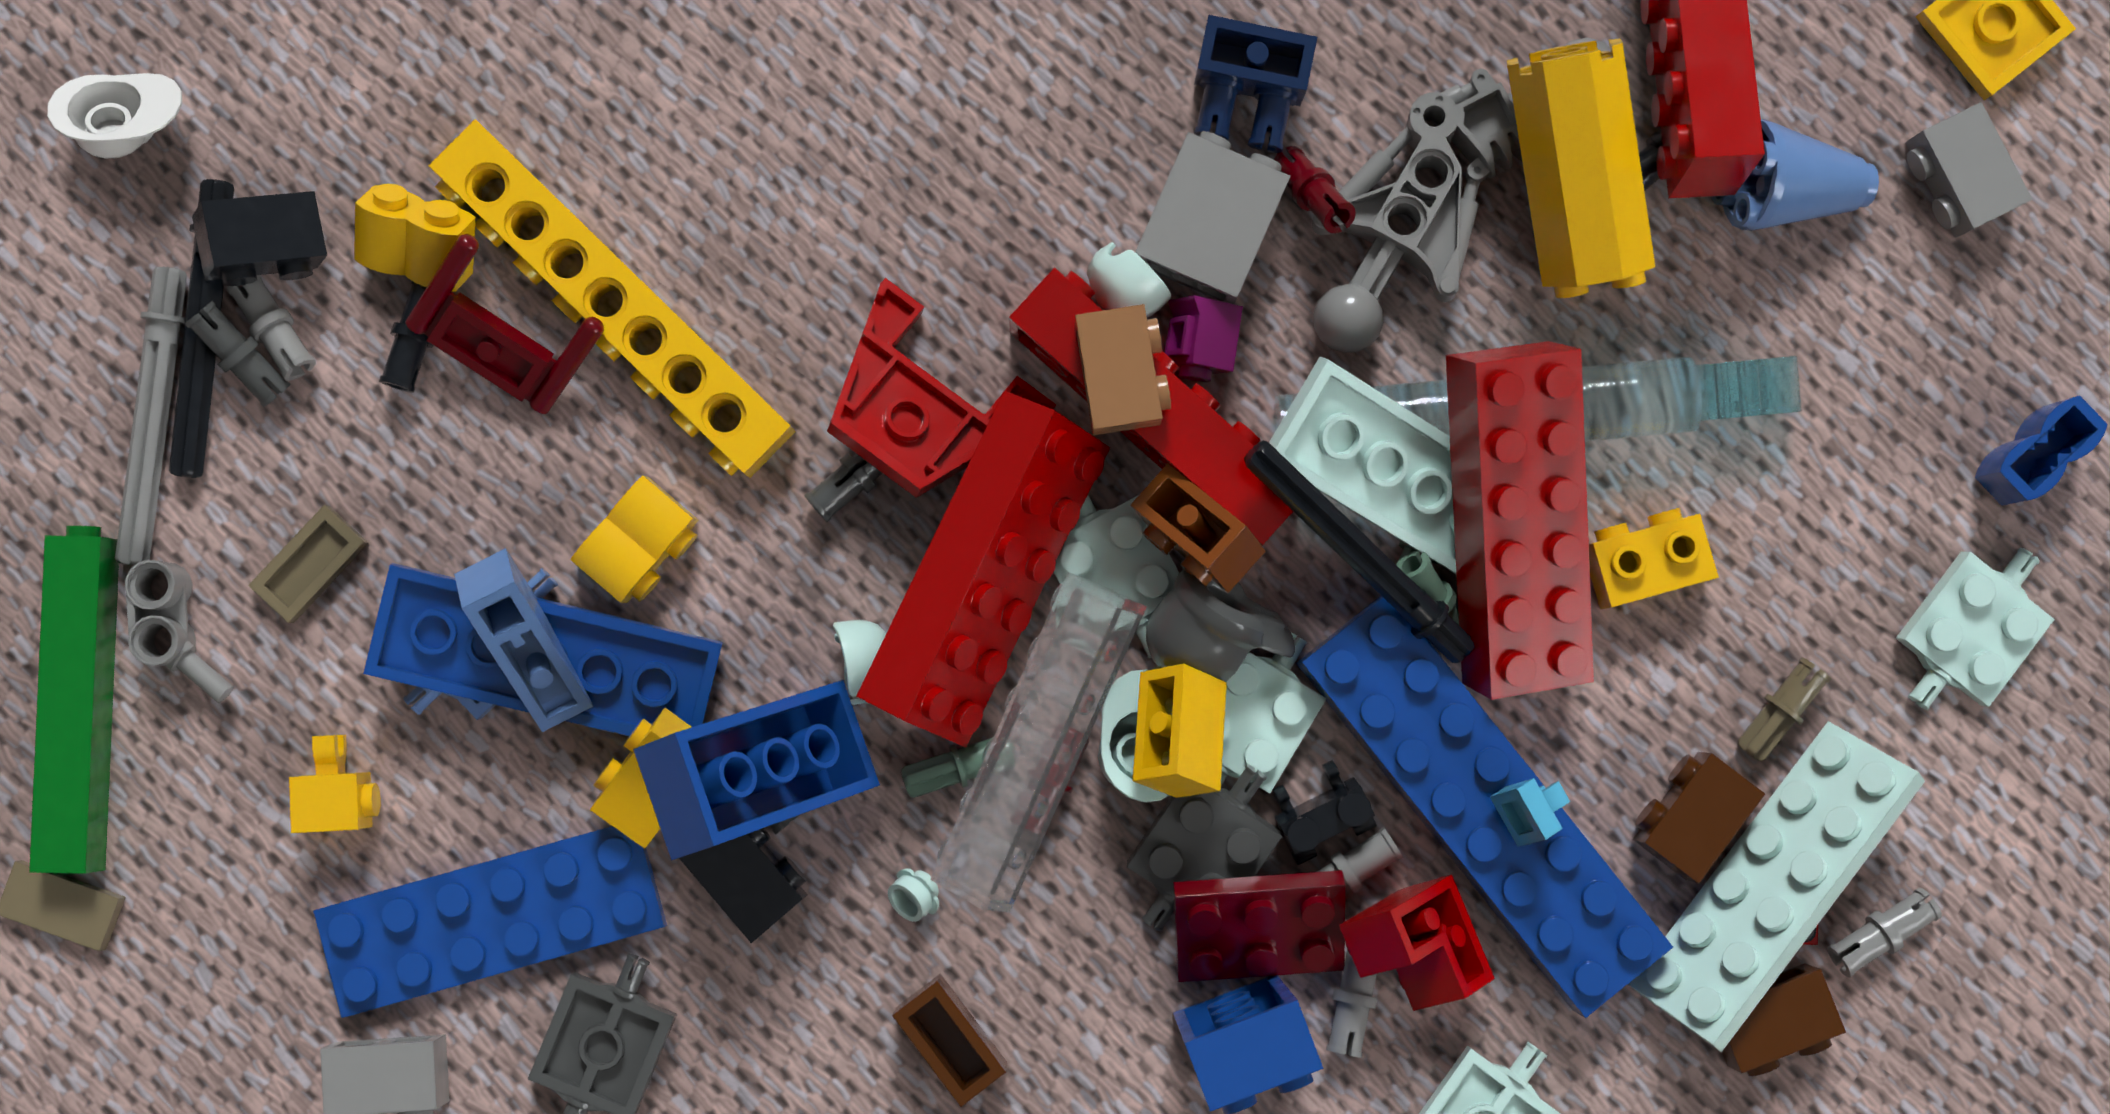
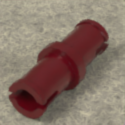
(1315, 190)

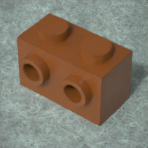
(1197, 528)

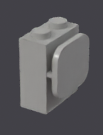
(1212, 216)

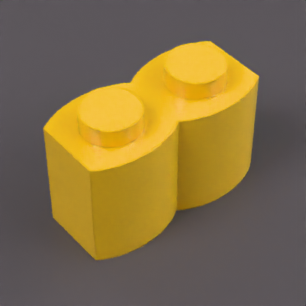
(406, 234)
(635, 541)

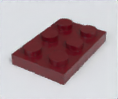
(1259, 926)

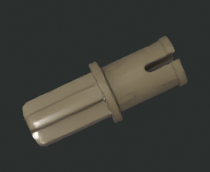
(1782, 711)

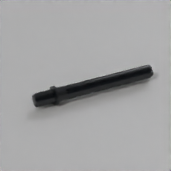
(197, 361)
(1424, 614)

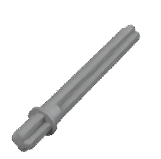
(151, 414)

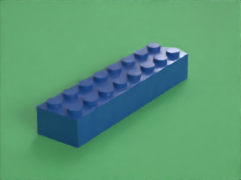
(1446, 766)

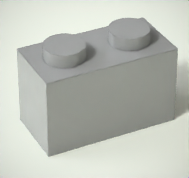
(1966, 170)
(385, 1075)

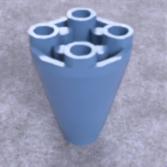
(1799, 182)

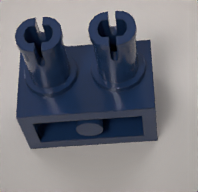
(1255, 63)

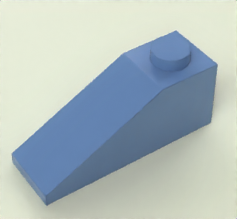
(521, 639)

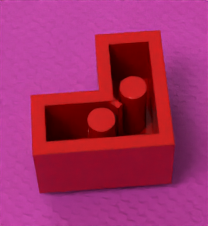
(1425, 938)

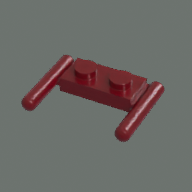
(491, 344)

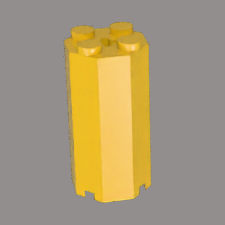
(1582, 167)

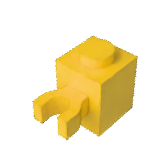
(332, 797)

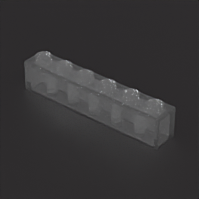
(1037, 743)

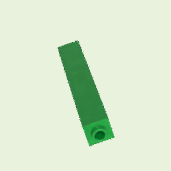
(74, 703)

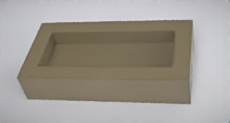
(308, 564)
(61, 906)

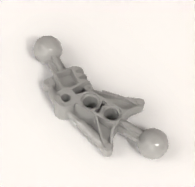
(1486, 134)

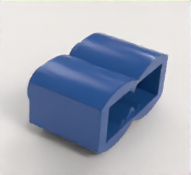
(2041, 451)

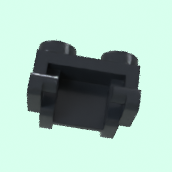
(1323, 815)

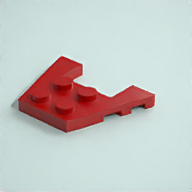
(902, 414)

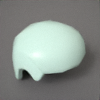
(1125, 281)
(859, 646)

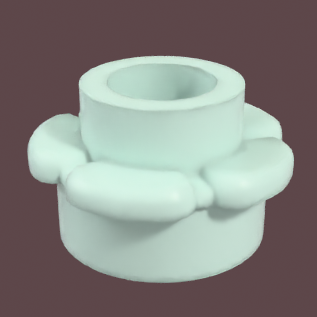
(914, 894)

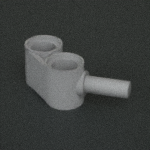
(149, 615)

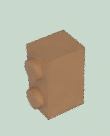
(1120, 369)

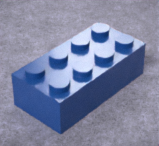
(755, 768)
(1248, 1044)

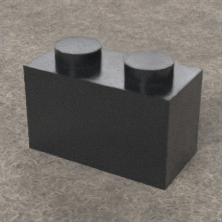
(259, 237)
(748, 881)

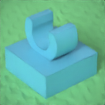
(1530, 810)

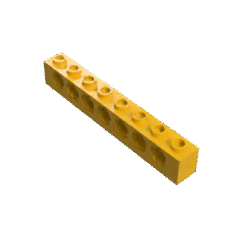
(478, 158)

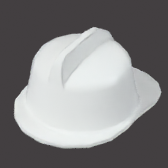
(114, 112)

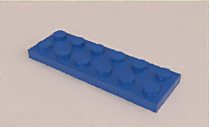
(622, 663)
(488, 919)

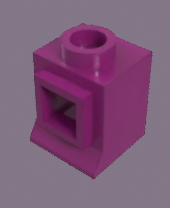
(1203, 336)

